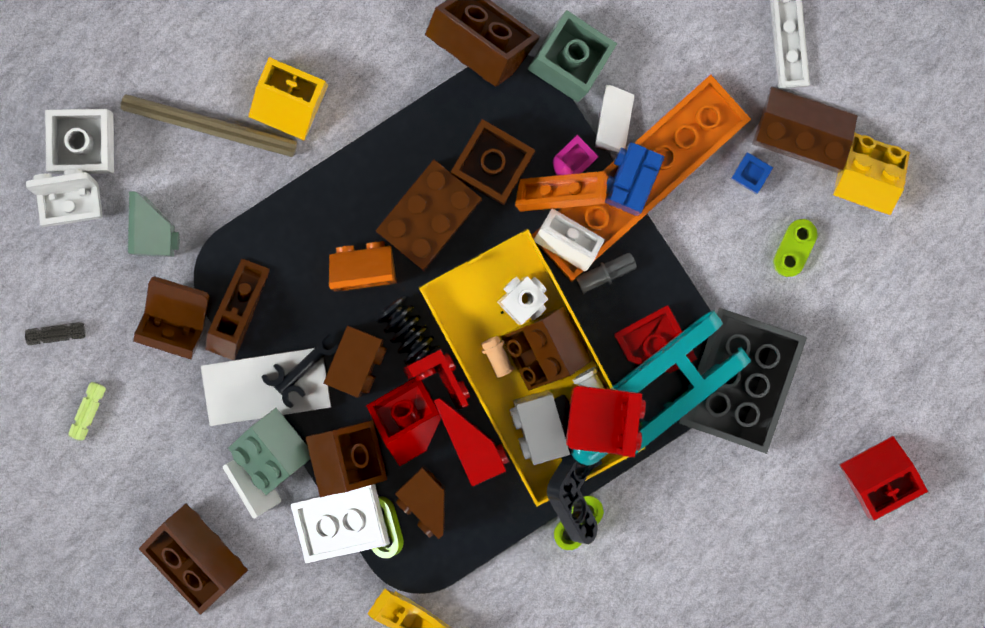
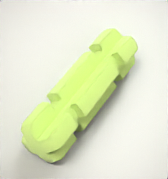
(87, 411)

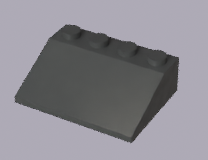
(753, 399)

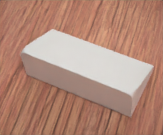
(614, 119)
(569, 240)
(252, 497)

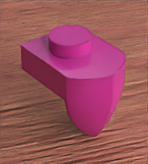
(574, 158)

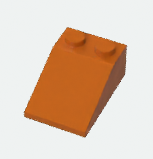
(361, 268)

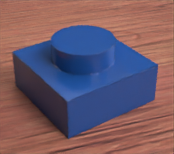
(751, 173)

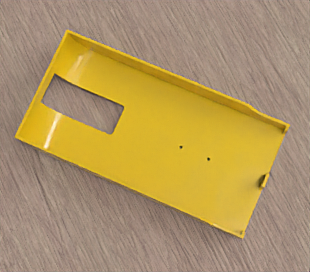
(469, 315)

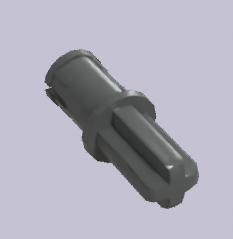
(606, 272)

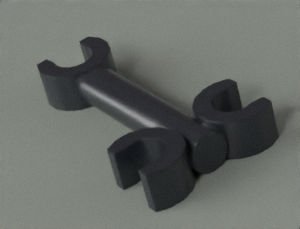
(285, 384)

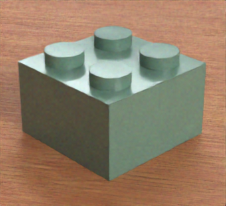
(572, 56)
(270, 451)

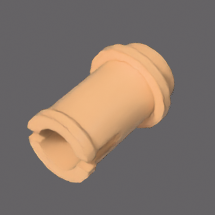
(497, 356)

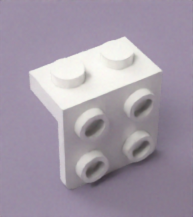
(66, 197)

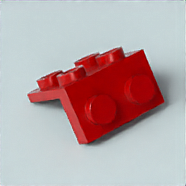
(605, 421)

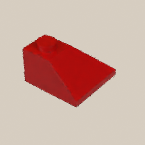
(405, 420)

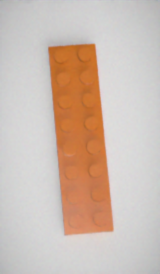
(685, 139)

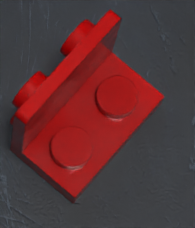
(444, 365)

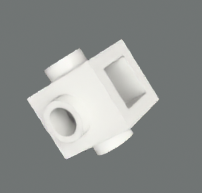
(512, 300)

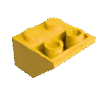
(287, 98)
(873, 174)

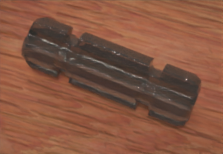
(55, 333)

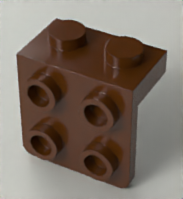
(172, 318)

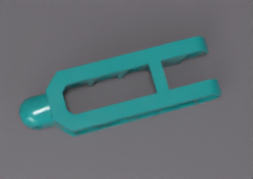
(699, 389)

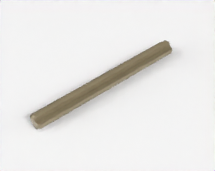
(209, 125)

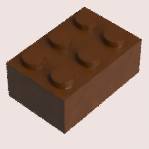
(429, 215)

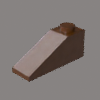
(236, 309)

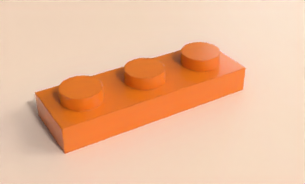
(562, 191)

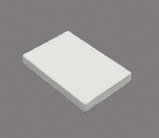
(340, 524)

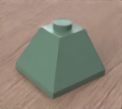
(149, 229)

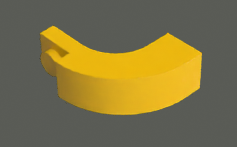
(401, 612)

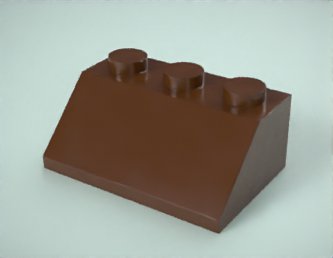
(482, 37)
(805, 130)
(193, 558)

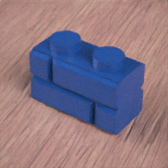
(633, 178)

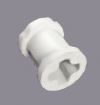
(589, 379)

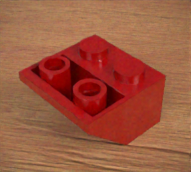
(883, 478)

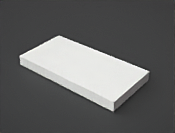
(238, 393)

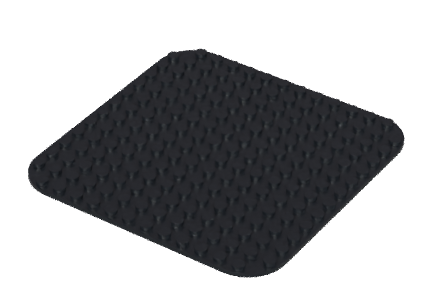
(344, 205)

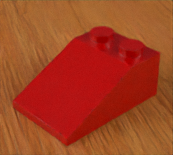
(474, 447)

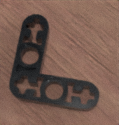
(566, 481)

